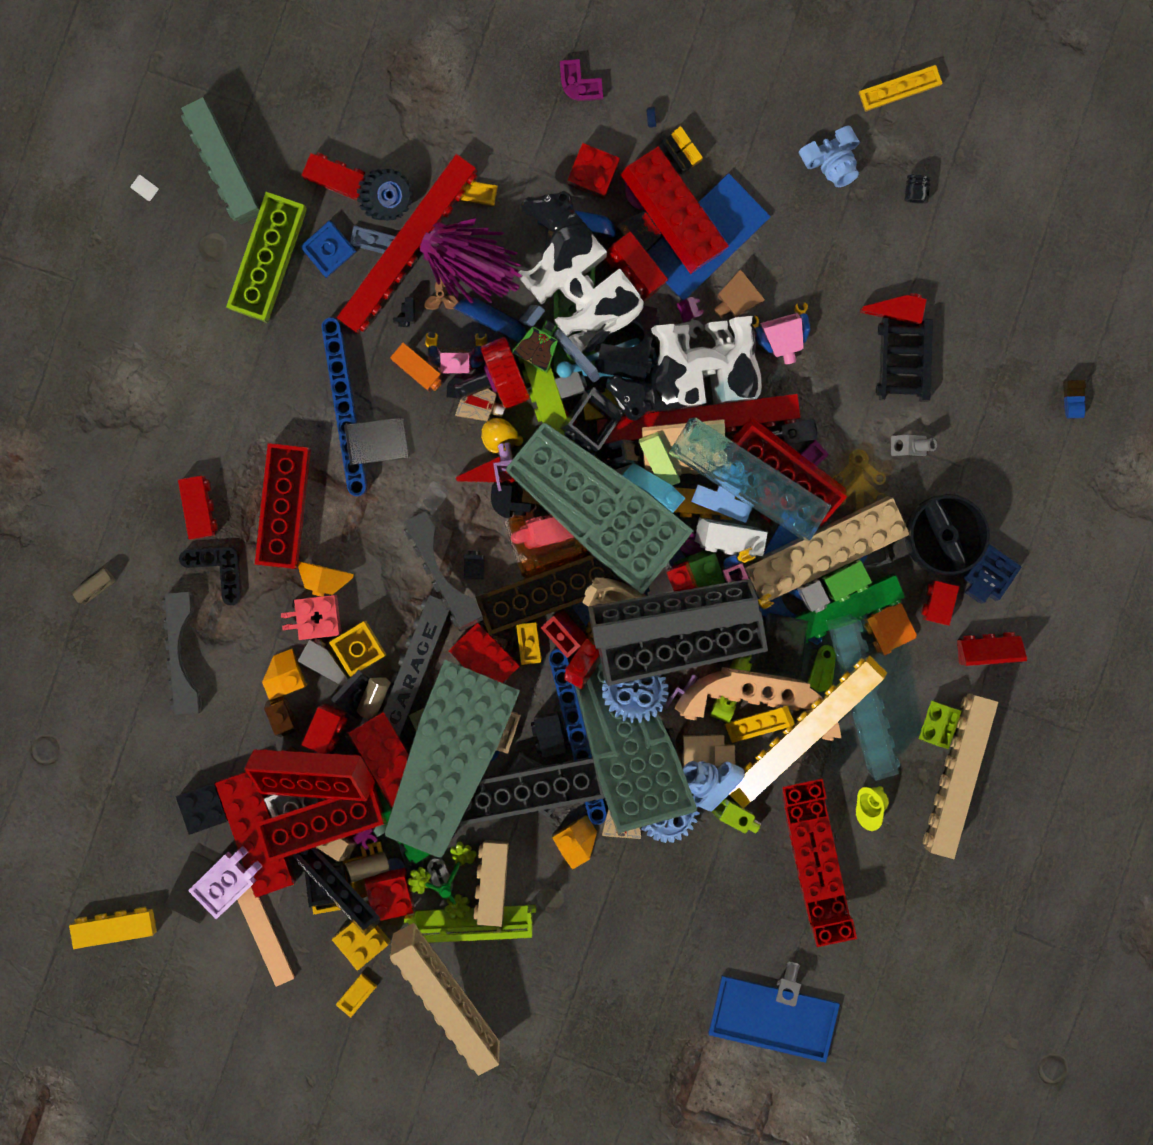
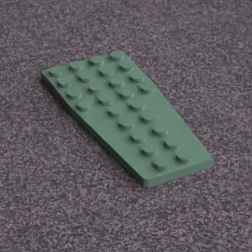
(599, 507)
(449, 756)
(633, 762)

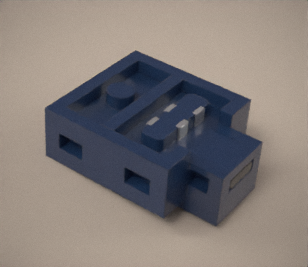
(991, 576)

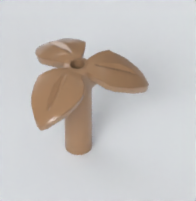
(434, 302)

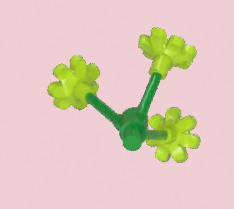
(420, 881)

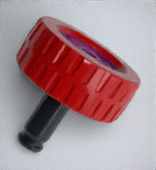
(500, 374)

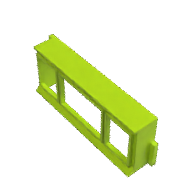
(439, 922)

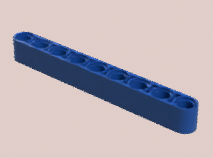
(339, 398)
(571, 727)

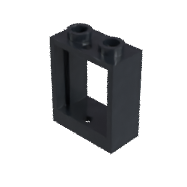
(602, 405)

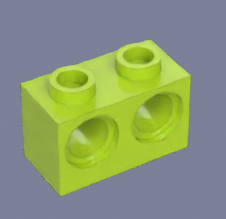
(940, 724)

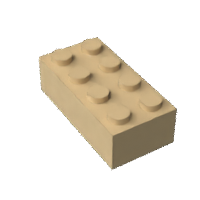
(492, 883)

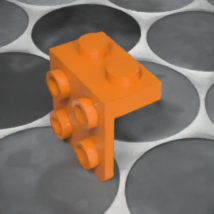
(889, 629)

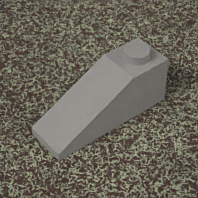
(323, 661)

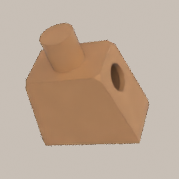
(738, 297)

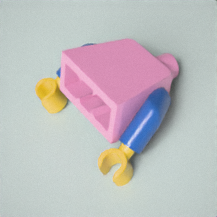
(784, 334)
(735, 571)

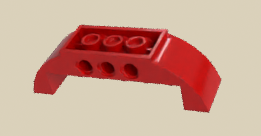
(817, 863)

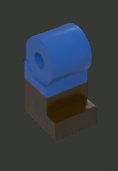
(1074, 398)

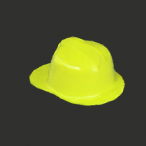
(871, 807)

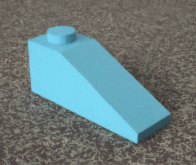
(654, 486)

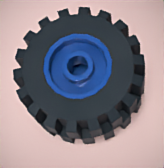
(384, 194)

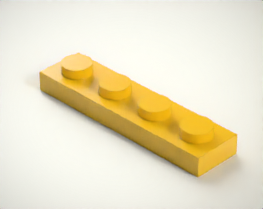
(900, 88)
(760, 724)

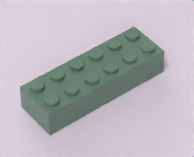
(221, 160)

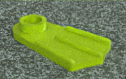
(823, 670)

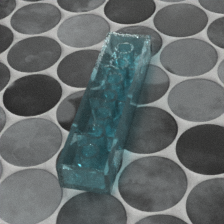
(749, 479)
(867, 714)

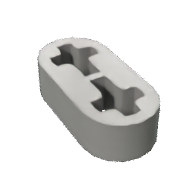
(443, 870)

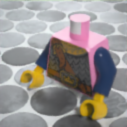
(455, 359)

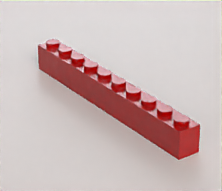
(407, 244)
(735, 414)

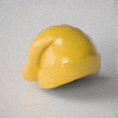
(497, 432)

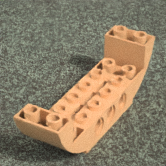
(730, 685)

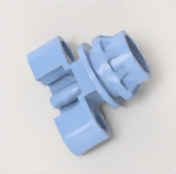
(834, 156)
(722, 502)
(712, 784)

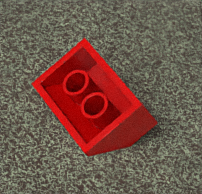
(991, 649)

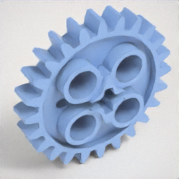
(633, 707)
(671, 831)

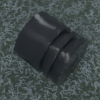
(917, 189)

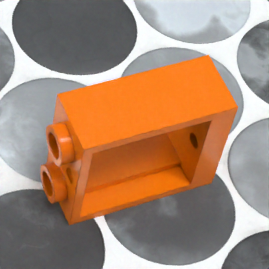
(417, 368)

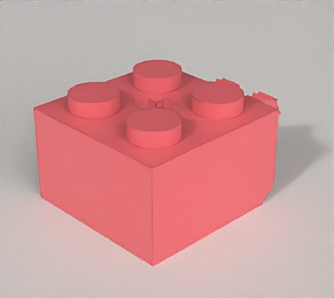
(541, 532)
(304, 613)

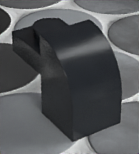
(502, 502)

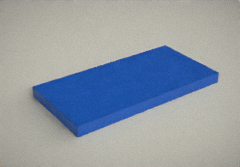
(736, 219)
(752, 1016)

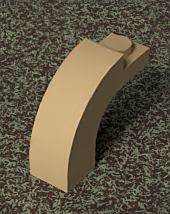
(607, 591)

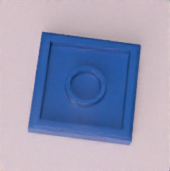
(328, 249)

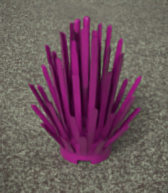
(469, 259)

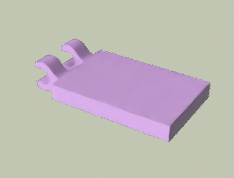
(224, 883)

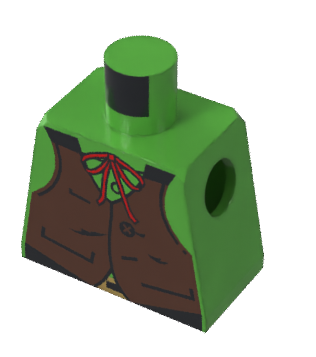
(538, 347)

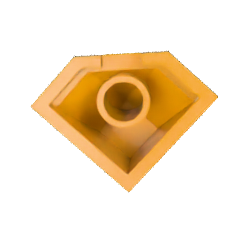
(322, 579)
(283, 675)
(576, 841)

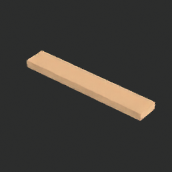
(265, 938)

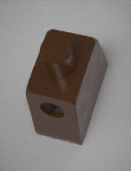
(281, 716)

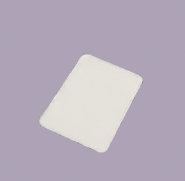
(144, 188)

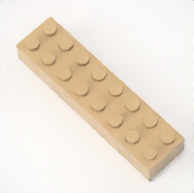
(827, 550)
(960, 775)
(445, 999)

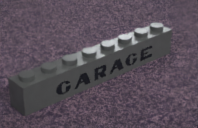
(415, 662)

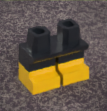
(676, 143)

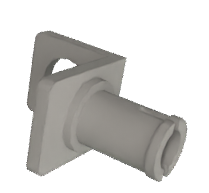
(913, 445)
(789, 982)

